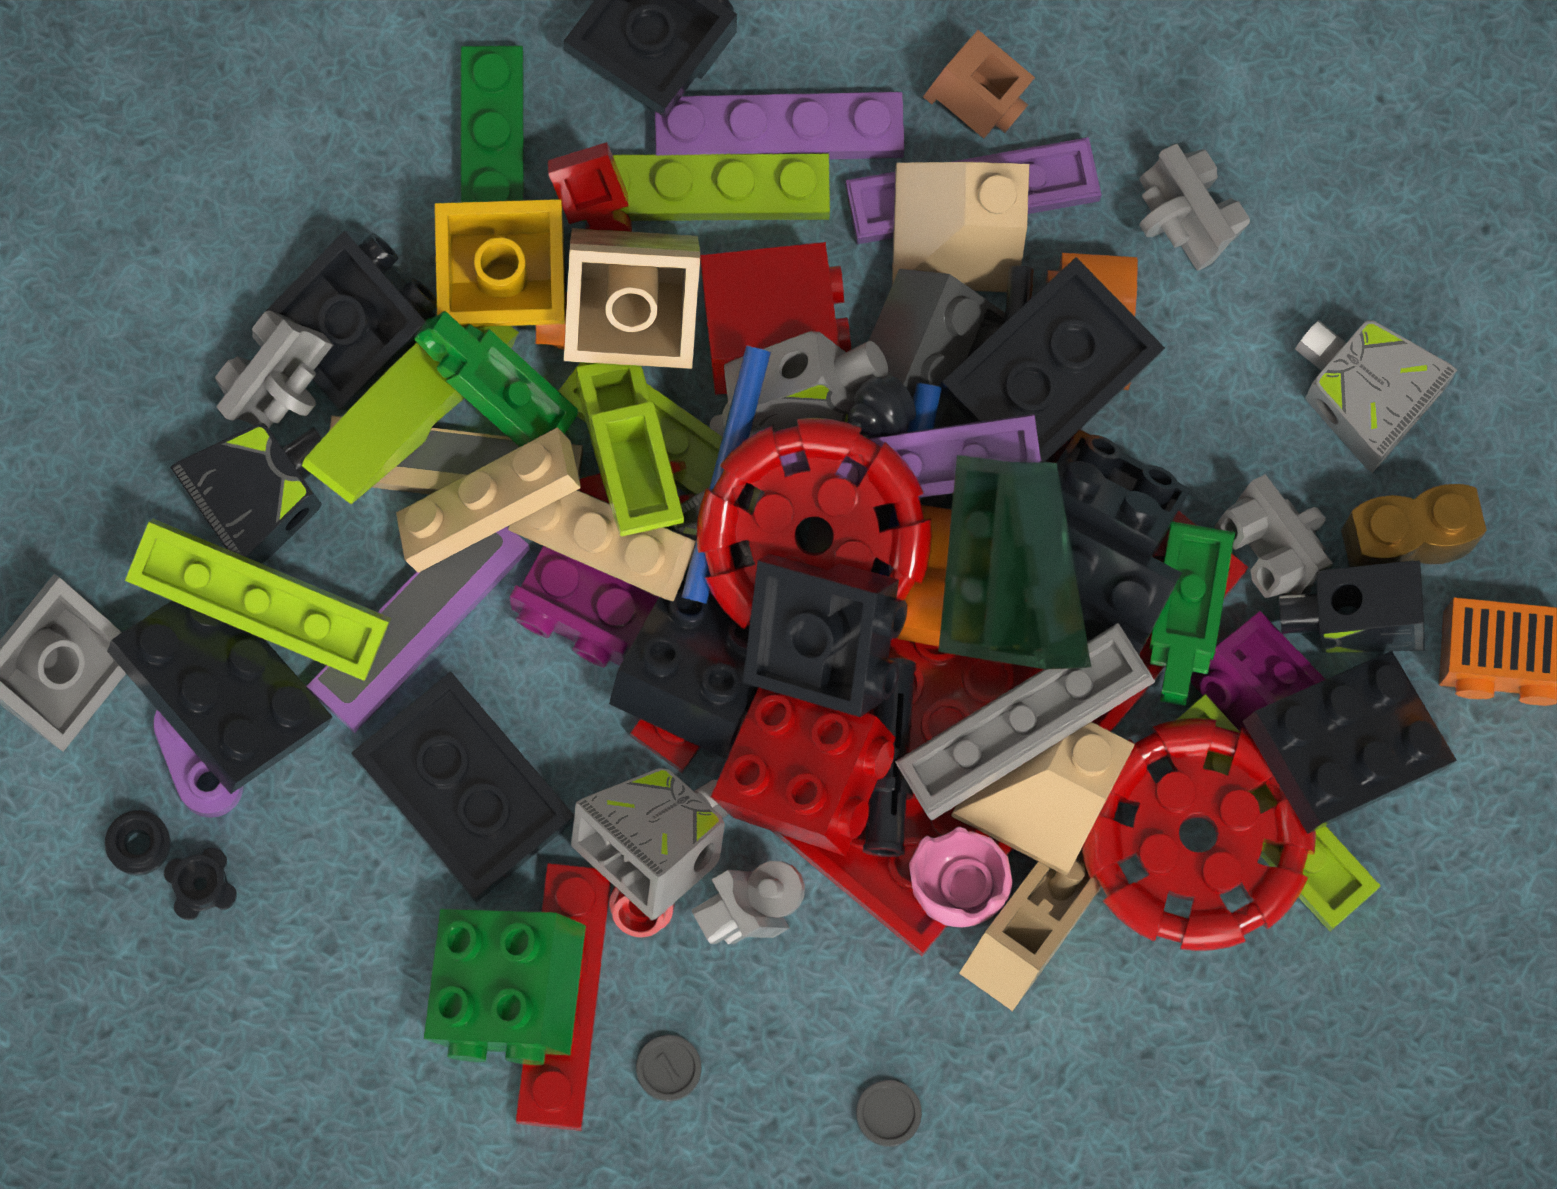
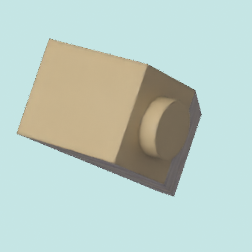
(1029, 931)

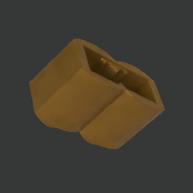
(1431, 528)

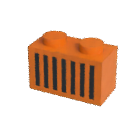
(1500, 650)

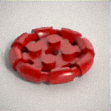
(811, 494)
(1198, 875)

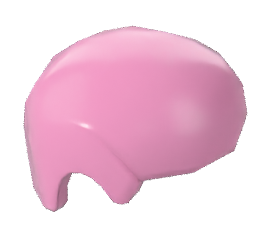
(960, 877)

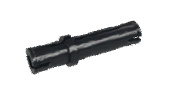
(888, 800)

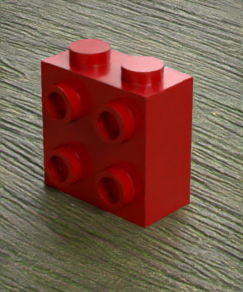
(769, 298)
(804, 770)

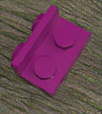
(581, 606)
(1254, 670)

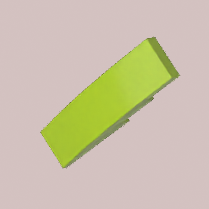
(387, 423)

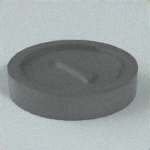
(668, 1068)
(888, 1113)

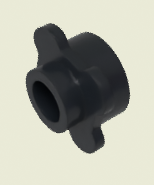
(185, 872)

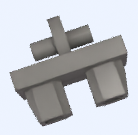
(1185, 209)
(276, 375)
(1279, 537)
(751, 903)

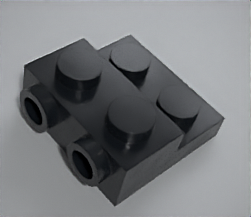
(652, 44)
(361, 309)
(1118, 583)
(824, 634)

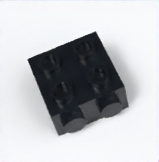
(688, 673)

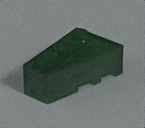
(1011, 567)

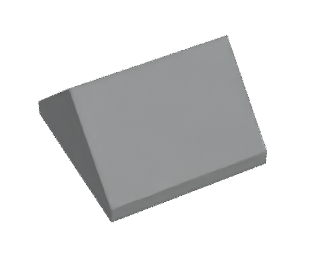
(57, 663)

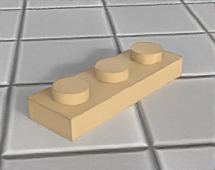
(488, 500)
(588, 533)

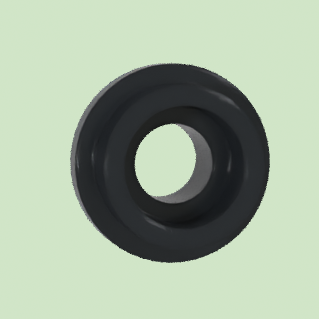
(129, 824)

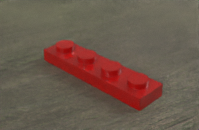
(556, 1091)

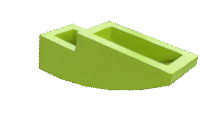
(628, 447)

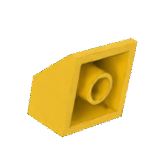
(501, 262)

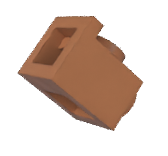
(982, 86)

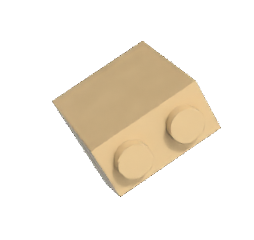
(631, 298)

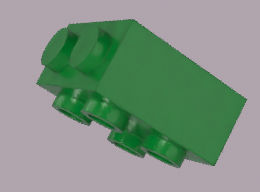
(504, 984)

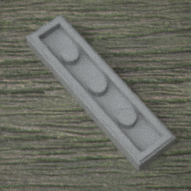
(1023, 724)

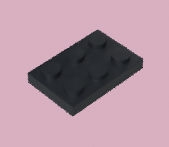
(1055, 359)
(220, 691)
(1349, 741)
(463, 786)

